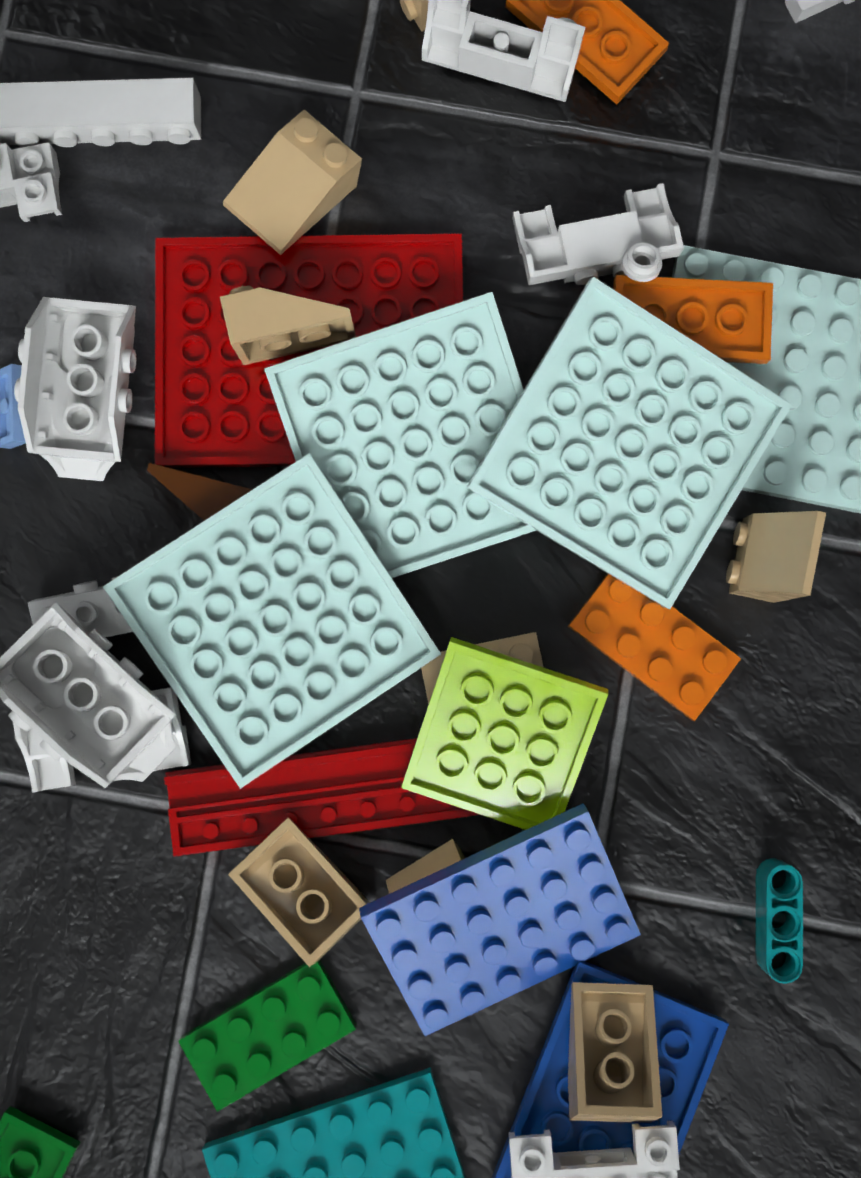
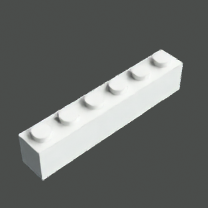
(100, 112)

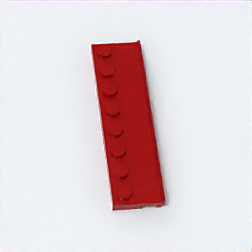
(317, 790)

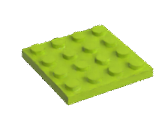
(503, 736)

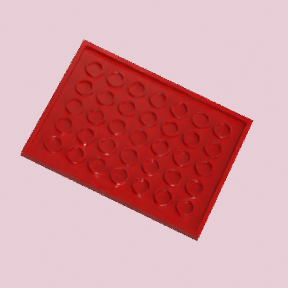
(224, 411)

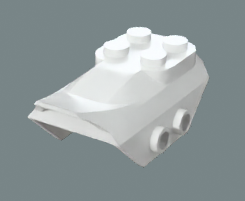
(76, 384)
(84, 701)

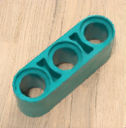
(790, 935)

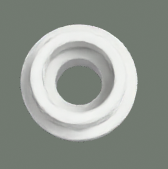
(647, 256)

